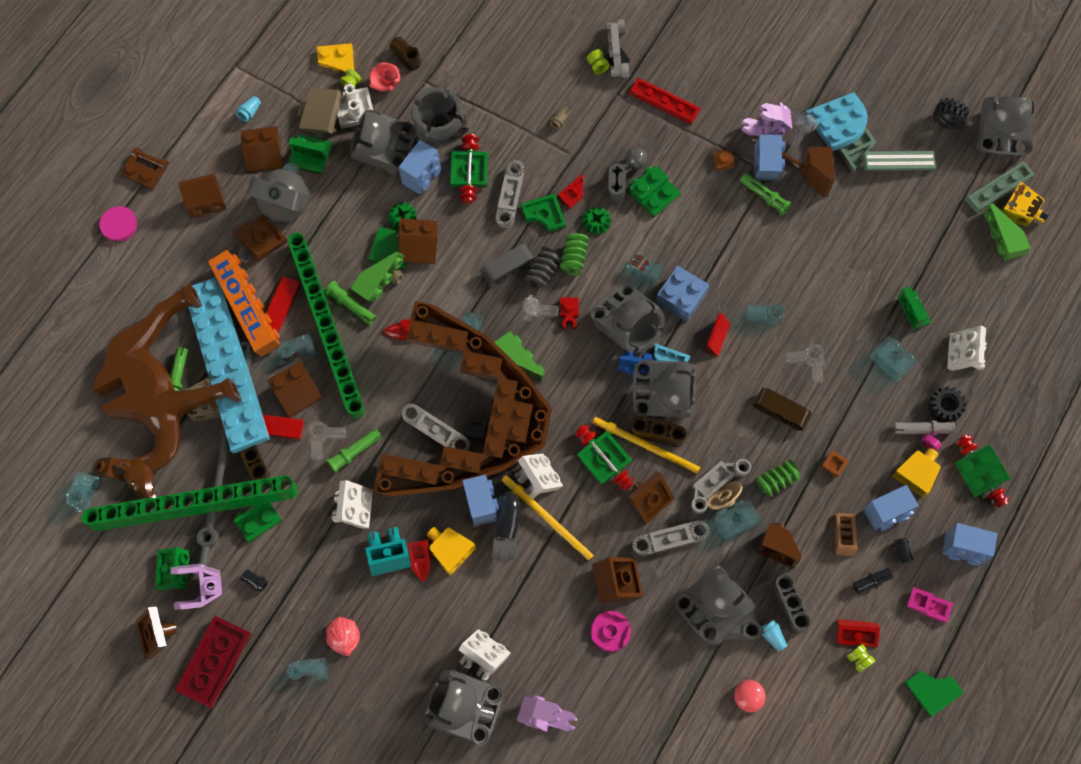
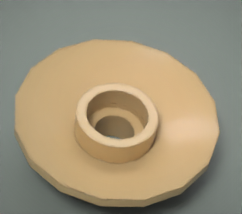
(725, 496)

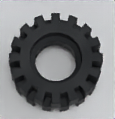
(950, 113)
(955, 397)

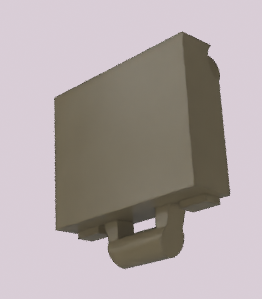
(320, 110)

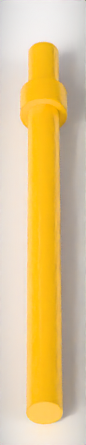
(613, 429)
(519, 491)

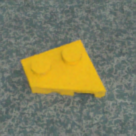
(336, 57)

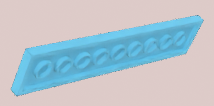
(223, 360)

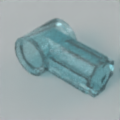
(763, 313)

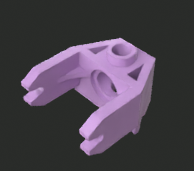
(774, 121)
(206, 576)
(542, 714)

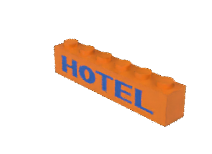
(244, 303)

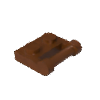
(142, 174)

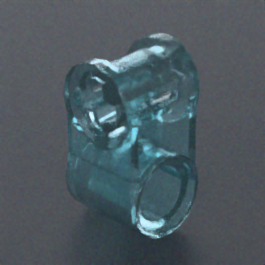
(82, 489)

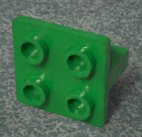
(309, 153)

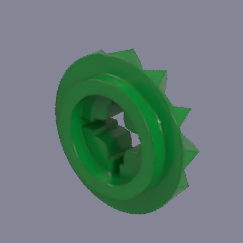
(405, 208)
(595, 227)

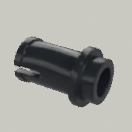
(903, 550)
(254, 580)

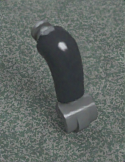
(508, 522)

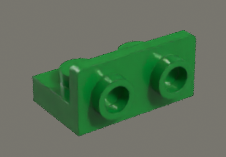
(913, 308)
(257, 521)
(165, 560)

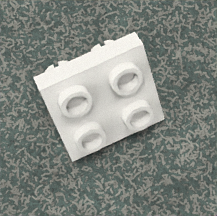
(354, 105)
(967, 349)
(540, 473)
(353, 504)
(483, 651)

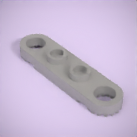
(510, 194)
(434, 427)
(670, 538)

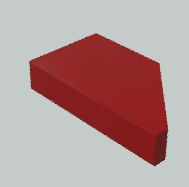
(572, 193)

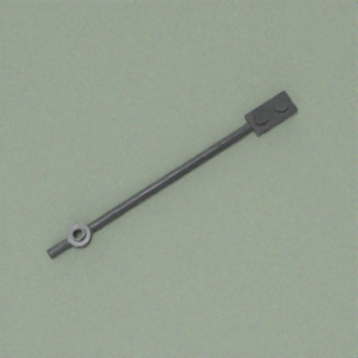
(207, 531)

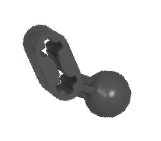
(634, 159)

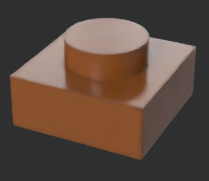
(723, 159)
(835, 464)

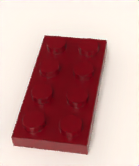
(213, 662)

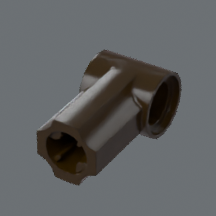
(406, 52)

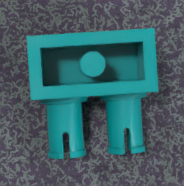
(387, 556)

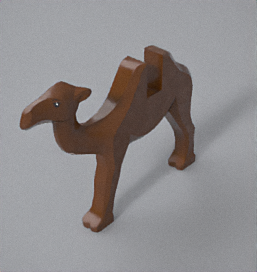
(150, 390)

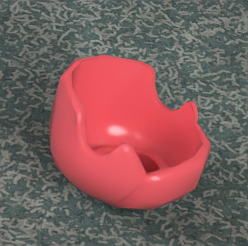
(749, 695)

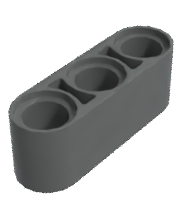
(507, 265)
(791, 613)

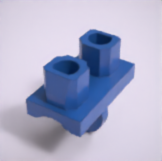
(628, 362)

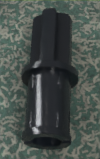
(872, 580)

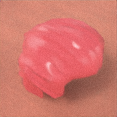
(384, 77)
(342, 636)

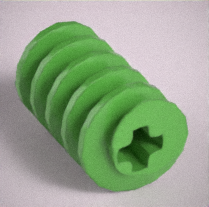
(574, 254)
(778, 477)

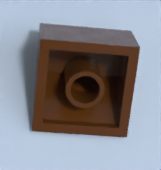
(262, 149)
(819, 169)
(202, 196)
(417, 241)
(295, 389)
(779, 545)
(617, 579)

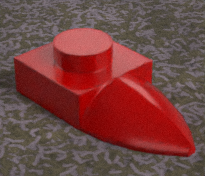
(398, 330)
(420, 558)

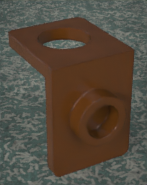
(106, 468)

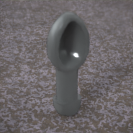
(243, 254)

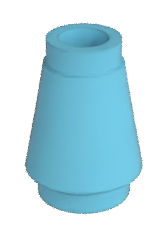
(248, 109)
(773, 634)

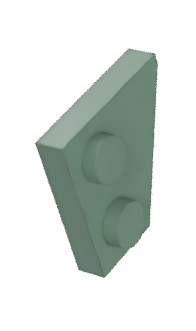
(854, 152)

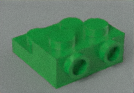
(653, 191)

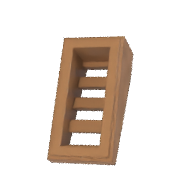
(842, 546)

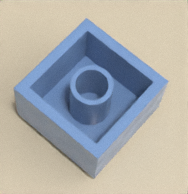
(768, 157)
(420, 167)
(682, 293)
(479, 497)
(891, 508)
(969, 544)

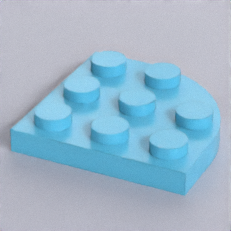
(840, 120)

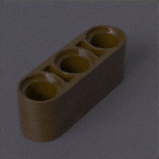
(782, 409)
(667, 428)
(254, 465)

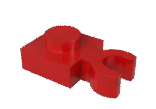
(569, 310)

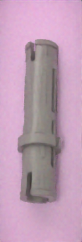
(924, 428)

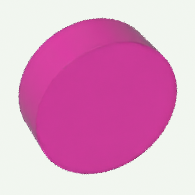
(931, 442)

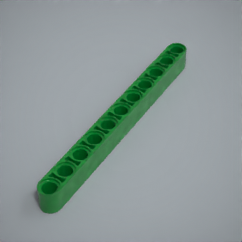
(329, 332)
(181, 500)

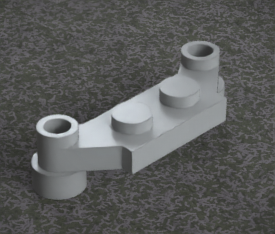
(614, 30)
(715, 480)

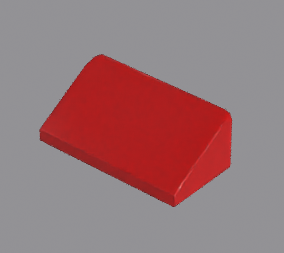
(717, 335)
(857, 633)

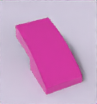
(930, 606)

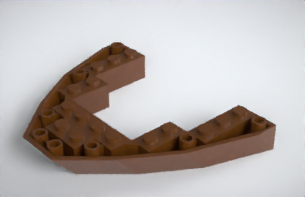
(516, 420)

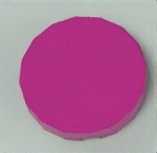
(118, 224)
(610, 631)

